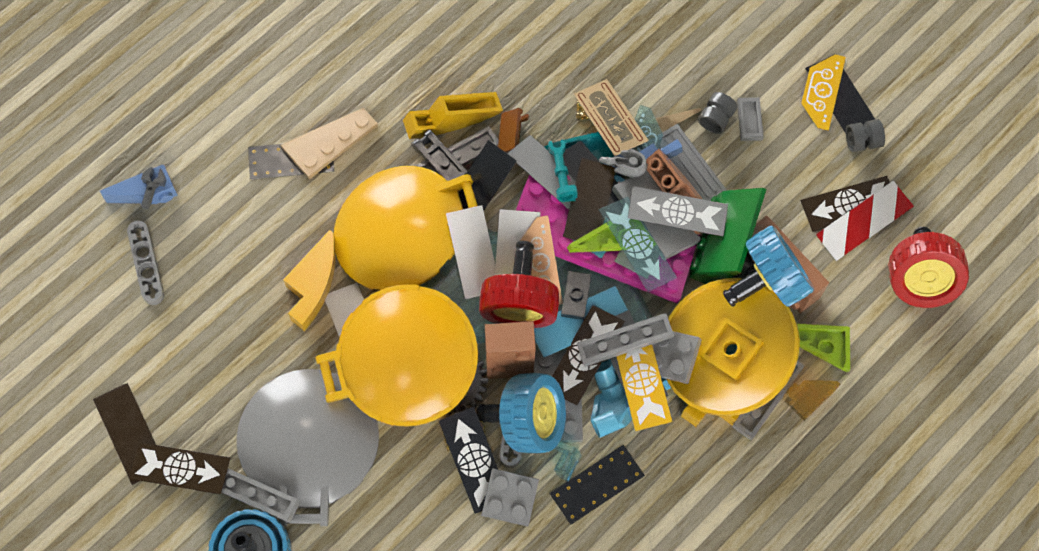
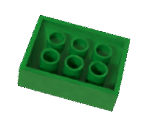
(725, 255)

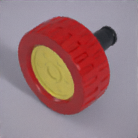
(928, 269)
(519, 295)

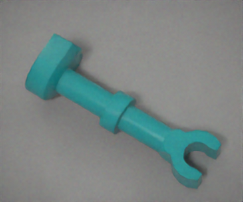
(566, 192)

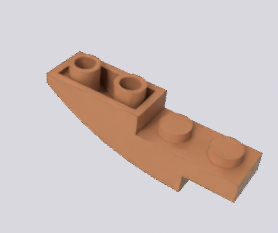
(669, 177)

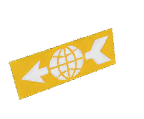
(644, 388)

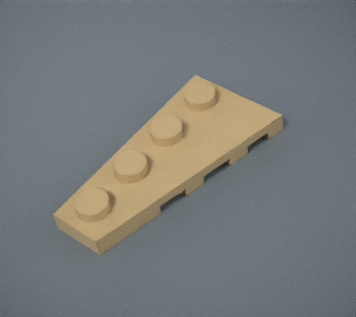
(325, 144)

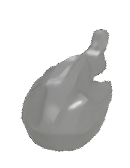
(632, 165)

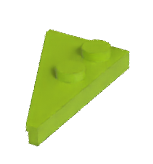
(597, 240)
(827, 343)

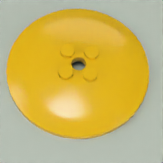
(764, 355)

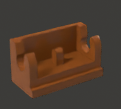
(510, 129)

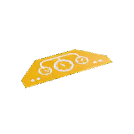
(822, 90)

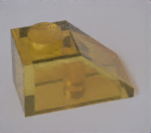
(809, 396)

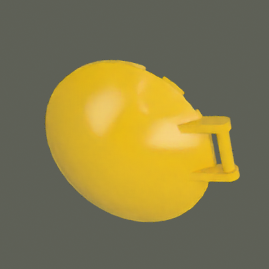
(397, 226)
(403, 356)

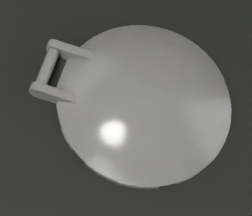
(304, 443)

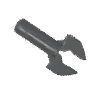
(151, 185)

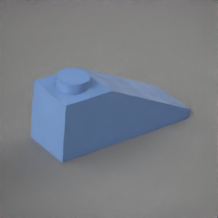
(133, 190)

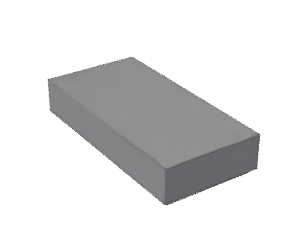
(750, 119)

